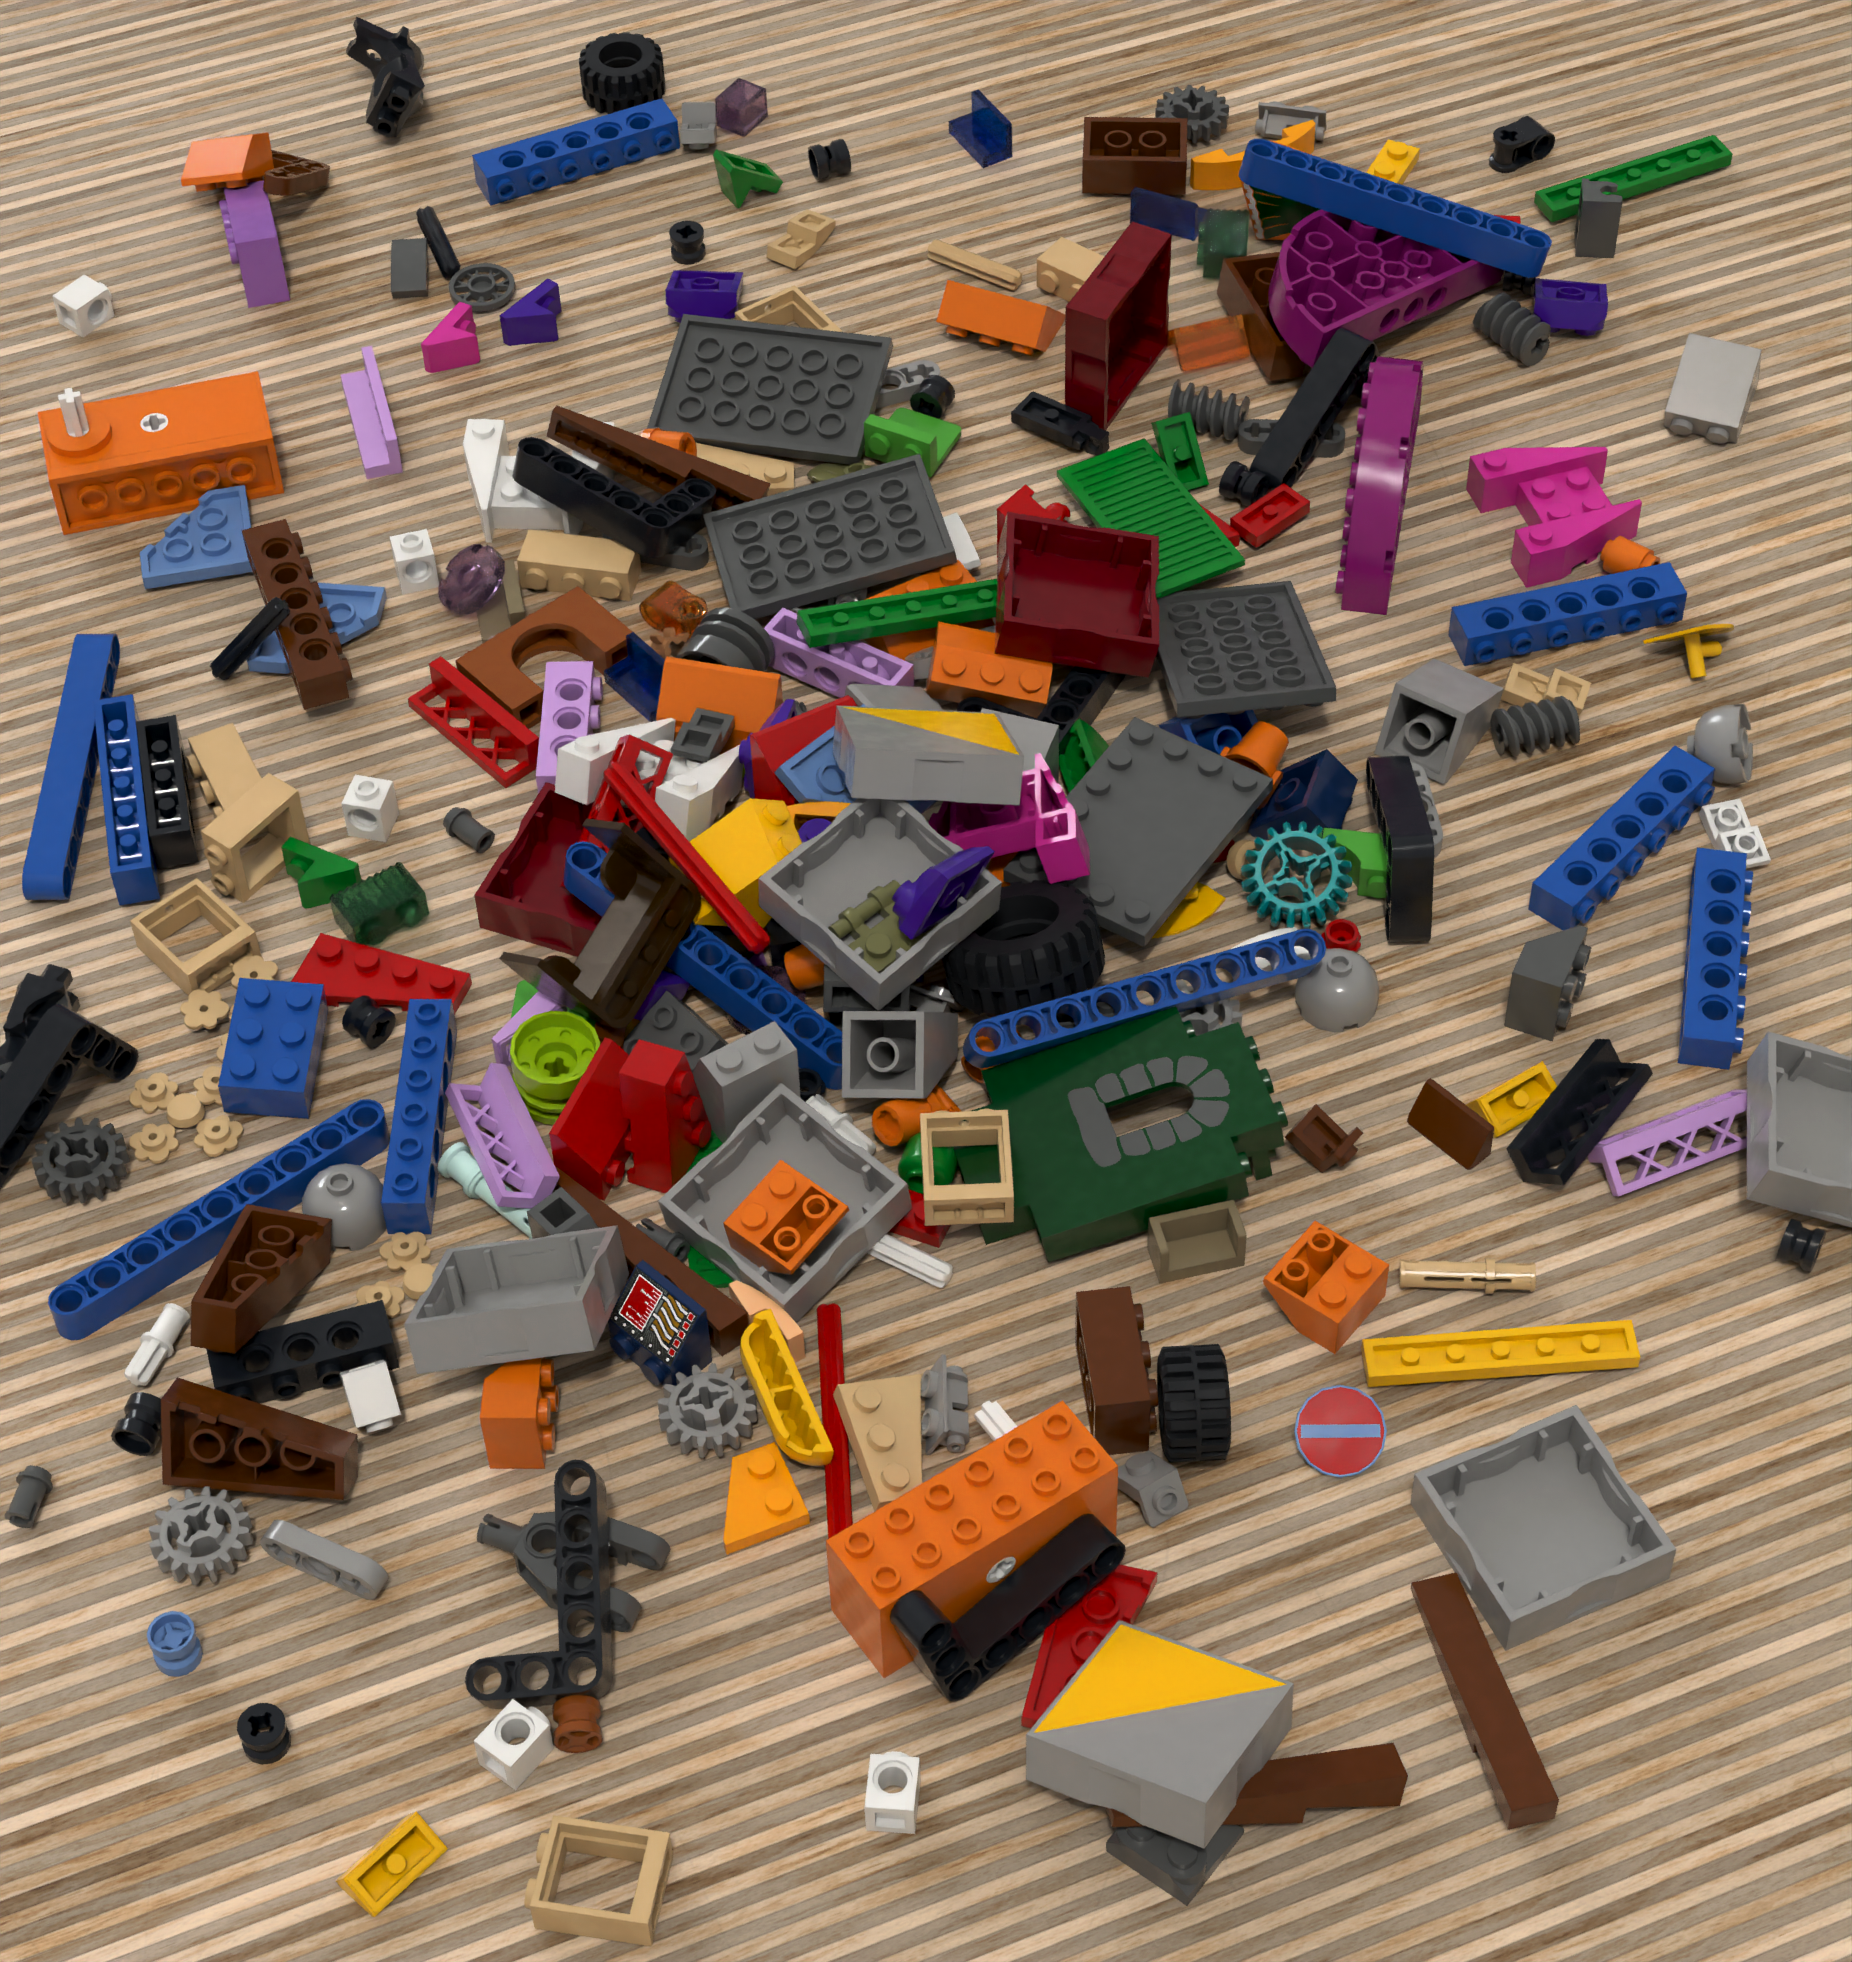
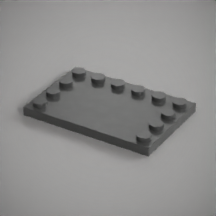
(772, 388)
(829, 538)
(1240, 651)
(1152, 825)

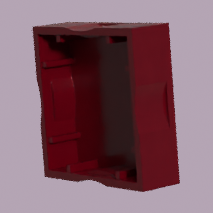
(1118, 324)
(1077, 595)
(523, 887)

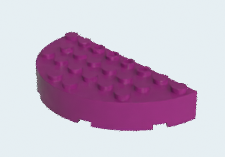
(1361, 280)
(1379, 482)

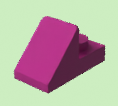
(452, 341)

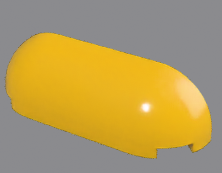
(783, 1392)

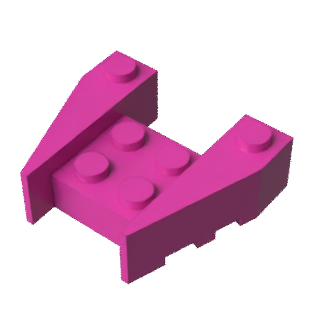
(1559, 501)
(1040, 821)

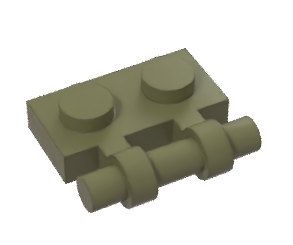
(885, 937)

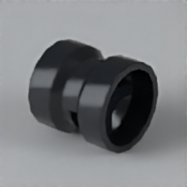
(829, 159)
(1243, 484)
(140, 1426)

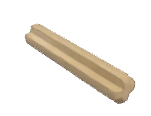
(974, 265)

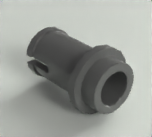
(461, 824)
(672, 1242)
(33, 1485)

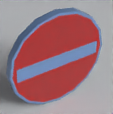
(1340, 1431)

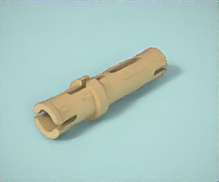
(1468, 1275)

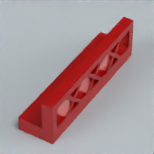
(492, 721)
(607, 800)

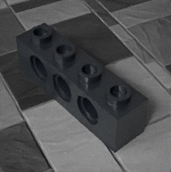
(167, 792)
(317, 1340)

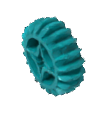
(1311, 867)

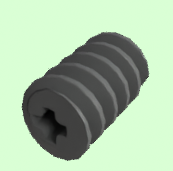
(1514, 328)
(1209, 412)
(1535, 723)

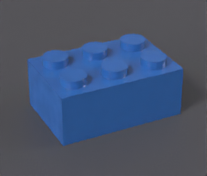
(273, 1048)

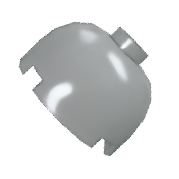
(1723, 743)
(1338, 991)
(351, 1200)

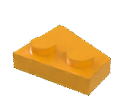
(761, 1499)

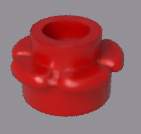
(1342, 934)

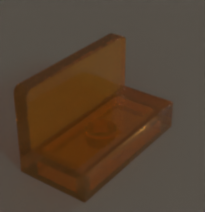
(1210, 342)

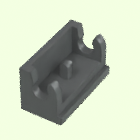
(1597, 220)

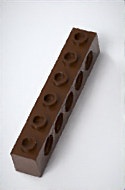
(305, 633)

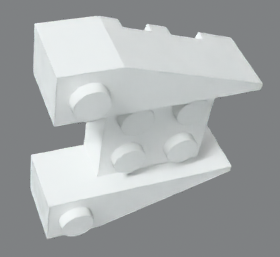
(498, 497)
(690, 791)

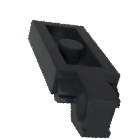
(1060, 423)

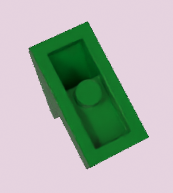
(741, 174)
(1180, 449)
(318, 872)

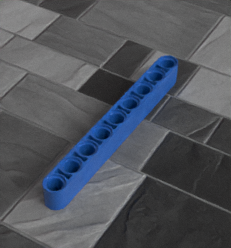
(1394, 208)
(70, 770)
(725, 976)
(1159, 983)
(202, 1227)

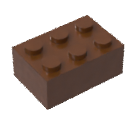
(1134, 153)
(1115, 1370)

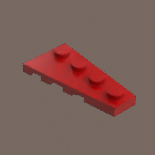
(387, 977)
(1080, 1630)

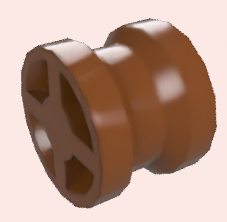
(577, 1723)

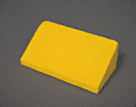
(1515, 1099)
(392, 1864)

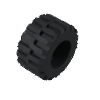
(621, 72)
(1194, 1403)

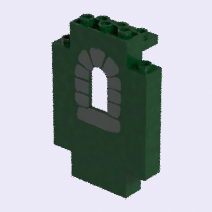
(1094, 1187)

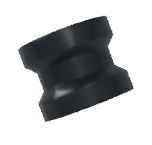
(687, 242)
(1514, 281)
(933, 396)
(368, 1021)
(1801, 1245)
(268, 1745)

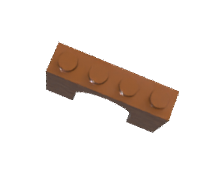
(567, 624)

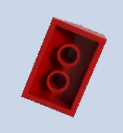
(782, 741)
(591, 1129)

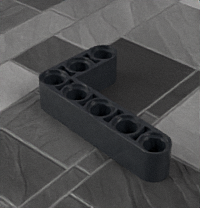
(1332, 380)
(609, 506)
(1079, 696)
(1407, 847)
(45, 1069)
(572, 1607)
(988, 1635)

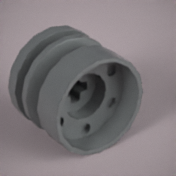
(729, 640)

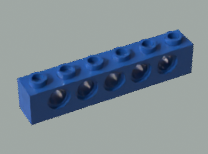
(576, 151)
(1567, 613)
(125, 812)
(1622, 839)
(1713, 959)
(419, 1117)

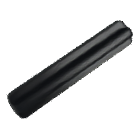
(438, 242)
(250, 638)

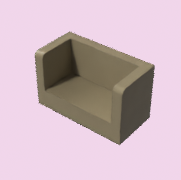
(1196, 1241)

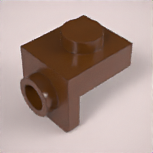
(1323, 1140)

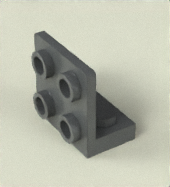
(676, 1027)

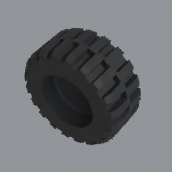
(1029, 951)

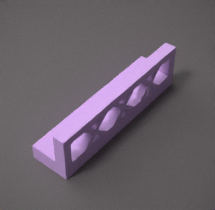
(371, 419)
(1667, 1128)
(514, 1141)

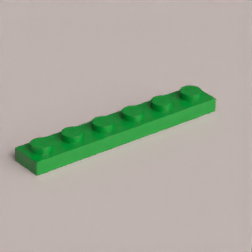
(1639, 175)
(898, 613)

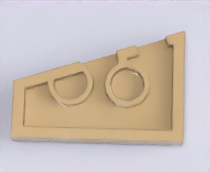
(774, 471)
(884, 1433)

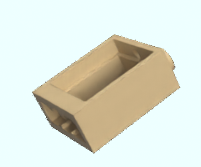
(787, 307)
(266, 803)
(213, 964)
(967, 1201)
(604, 1840)

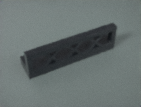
(1571, 1113)

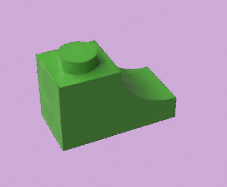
(1367, 860)

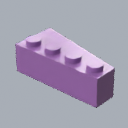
(254, 243)

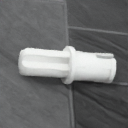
(841, 1123)
(157, 1344)

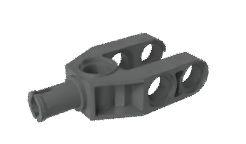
(540, 1569)

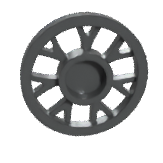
(482, 286)

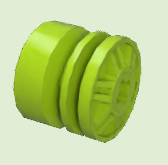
(550, 1059)

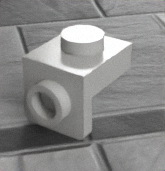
(698, 124)
(1154, 1486)

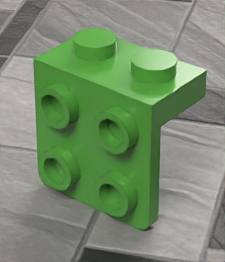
(910, 434)

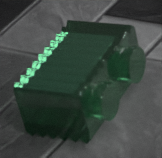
(1224, 237)
(379, 905)

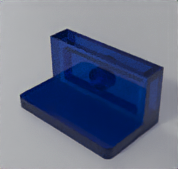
(984, 132)
(1166, 213)
(638, 677)

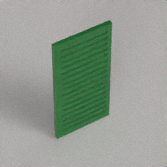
(1142, 495)

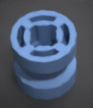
(174, 1643)

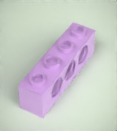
(832, 665)
(566, 712)

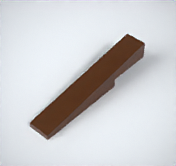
(649, 461)
(724, 1316)
(1485, 1703)
(1320, 1780)

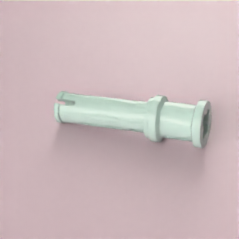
(464, 1169)

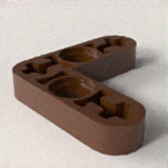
(294, 175)

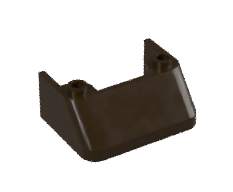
(631, 940)

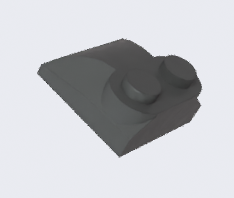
(1171, 1862)

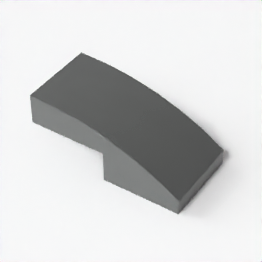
(409, 268)
(703, 735)

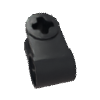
(1520, 145)

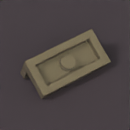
(504, 608)

